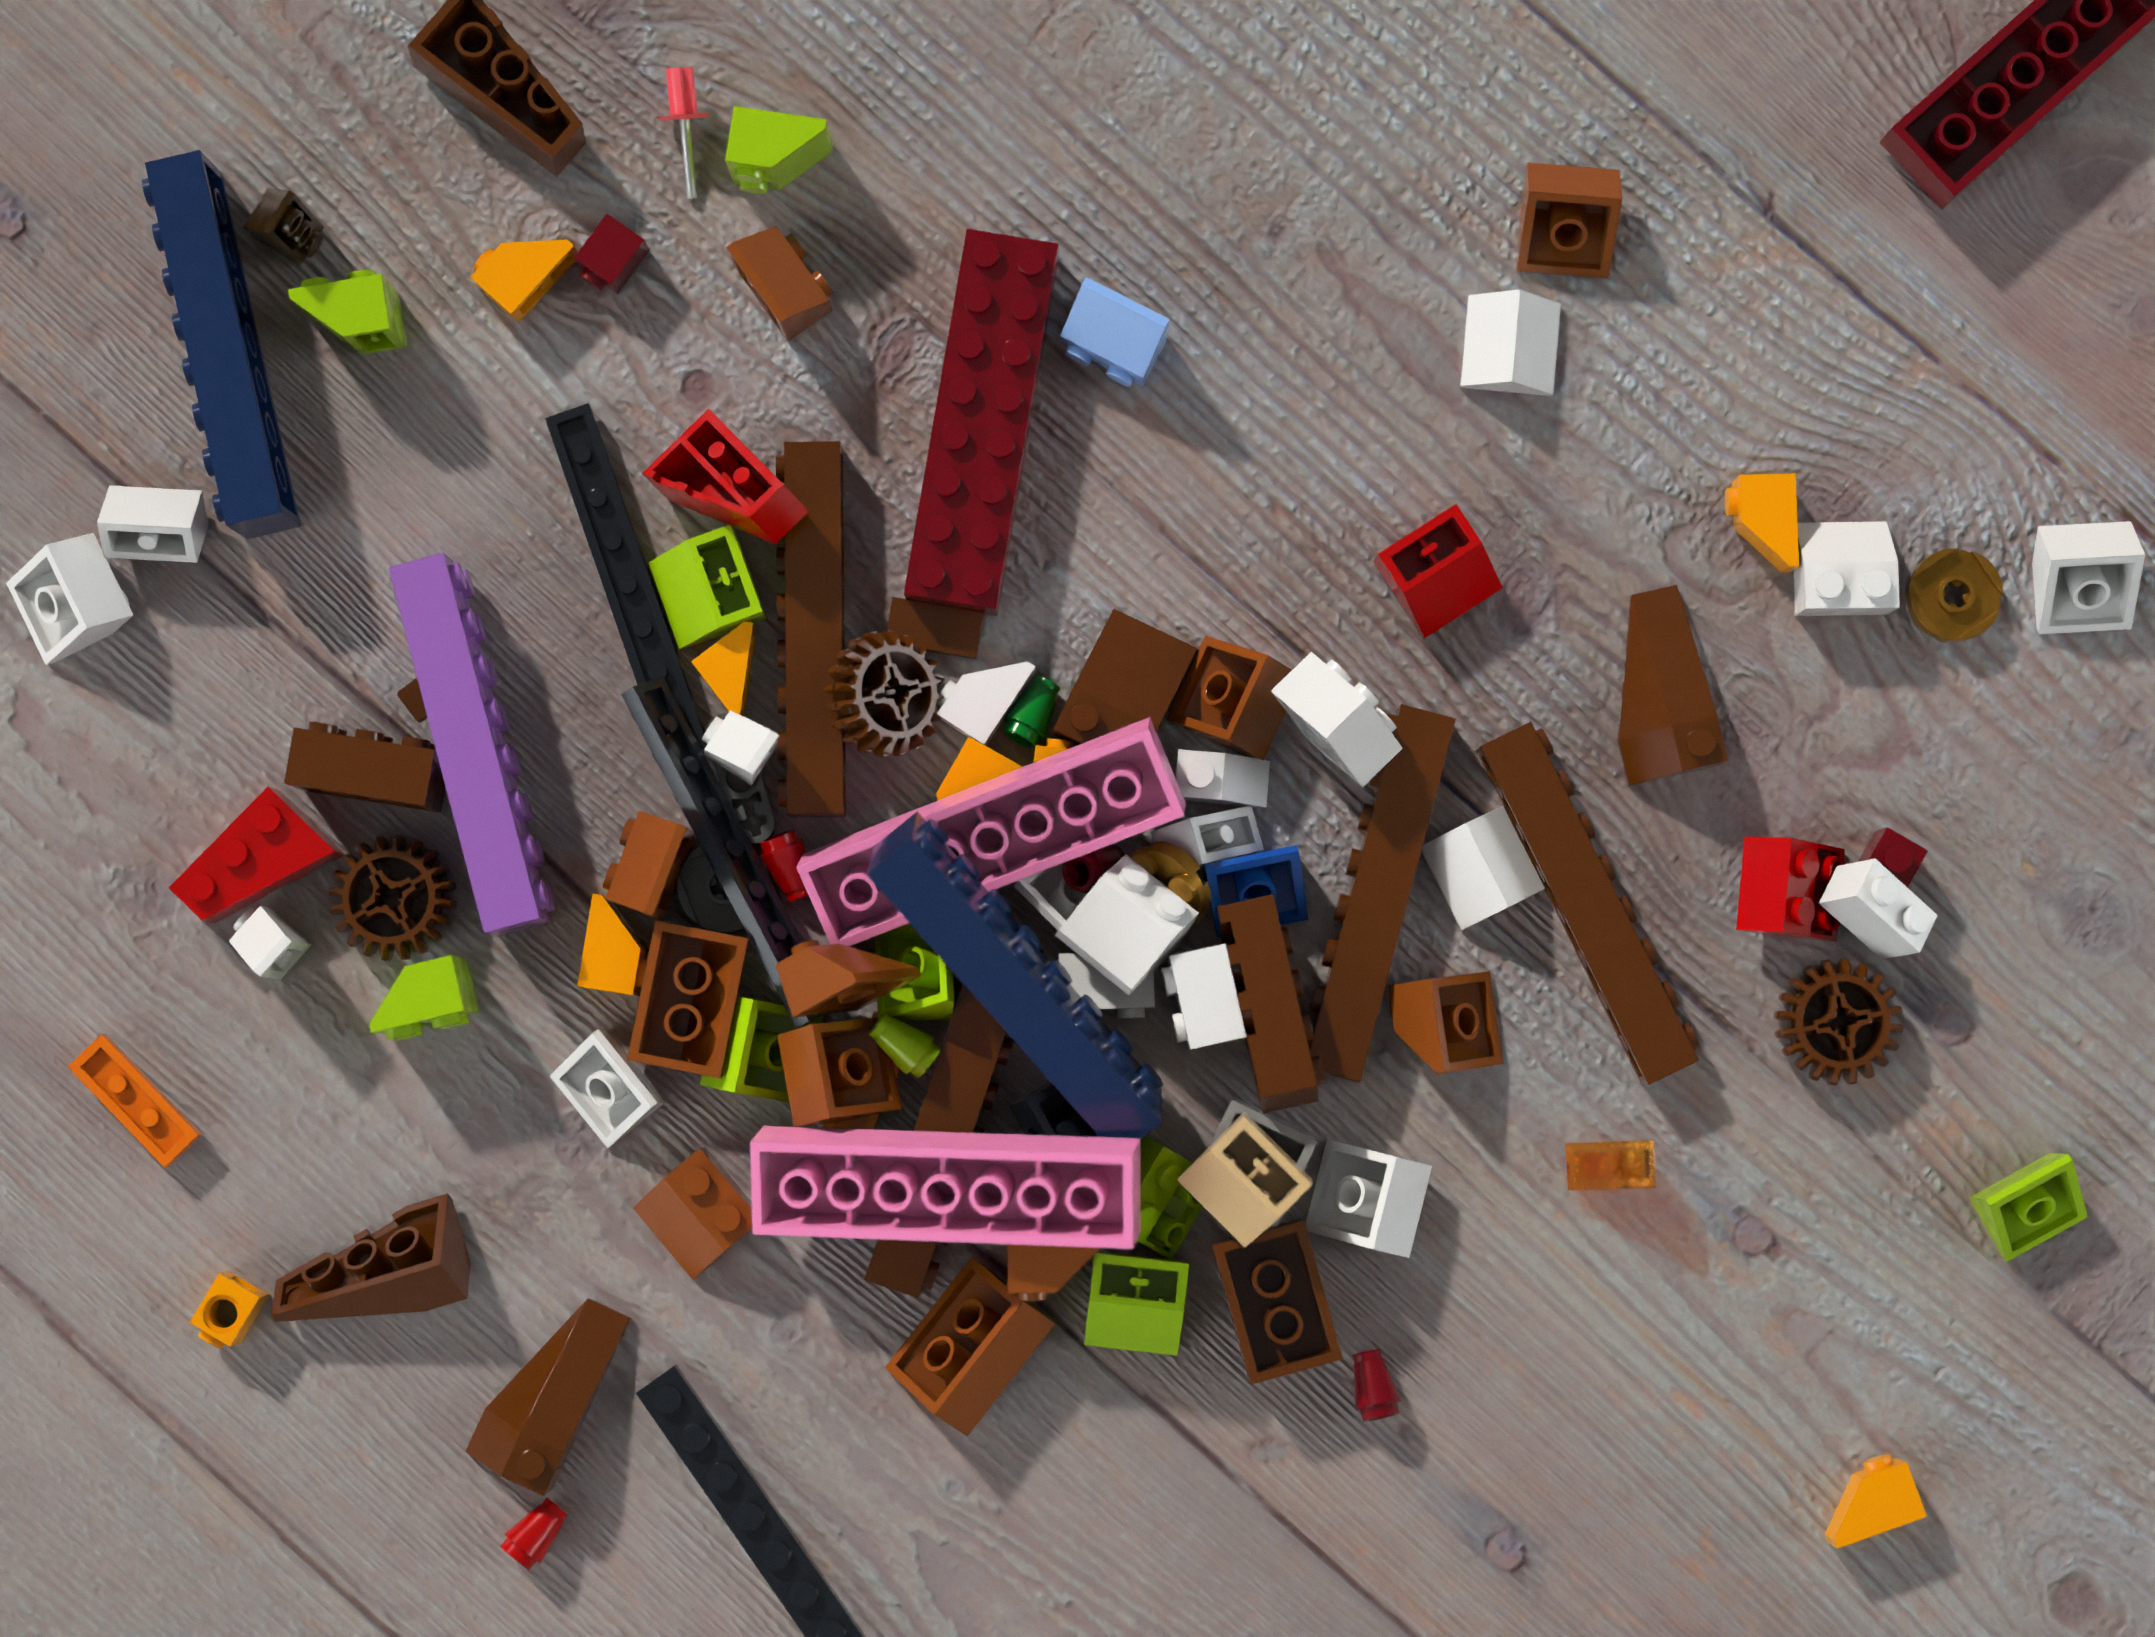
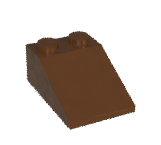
(1124, 680)

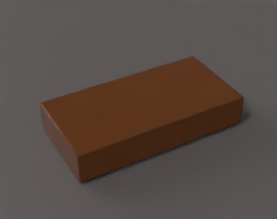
(938, 626)

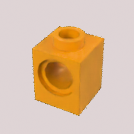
(247, 1300)

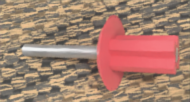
(683, 108)

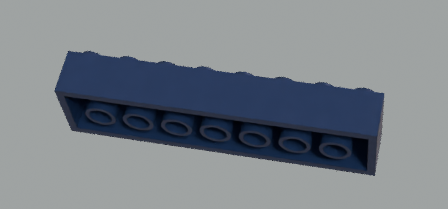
(221, 345)
(1016, 980)

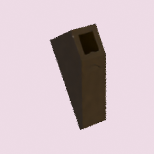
(285, 225)

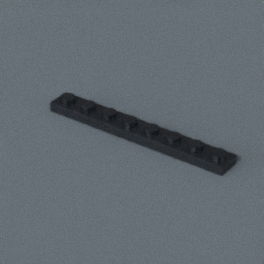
(619, 556)
(715, 827)
(746, 1507)

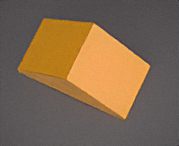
(728, 666)
(974, 766)

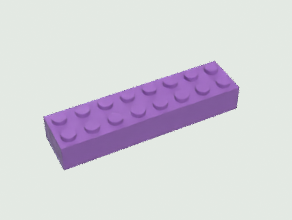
(472, 745)

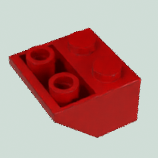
(1439, 571)
(1784, 886)

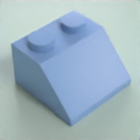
(1114, 333)

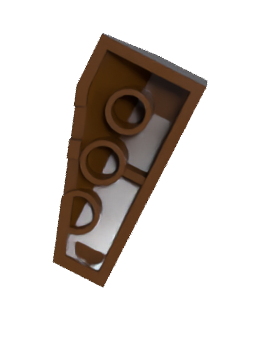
(1666, 700)
(399, 1269)
(541, 1410)

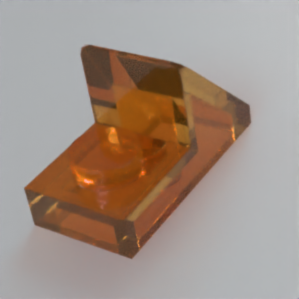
(1610, 1165)

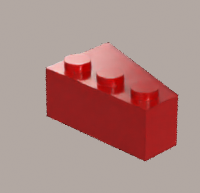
(725, 481)
(253, 857)

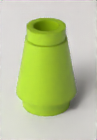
(905, 1045)

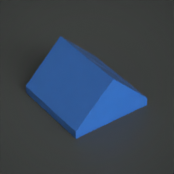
(1257, 876)

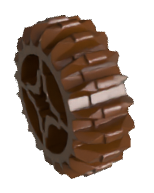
(901, 716)
(412, 887)
(1878, 1013)

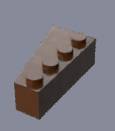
(493, 77)
(1269, 1004)

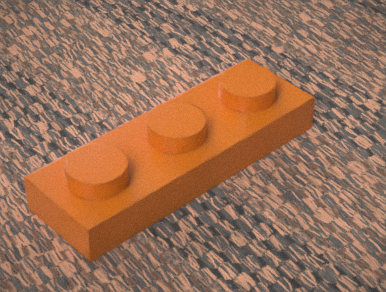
(135, 1100)

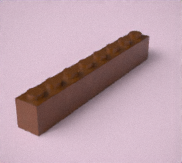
(813, 631)
(1378, 893)
(1588, 904)
(952, 1104)

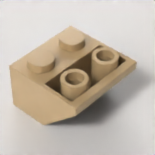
(1245, 1180)

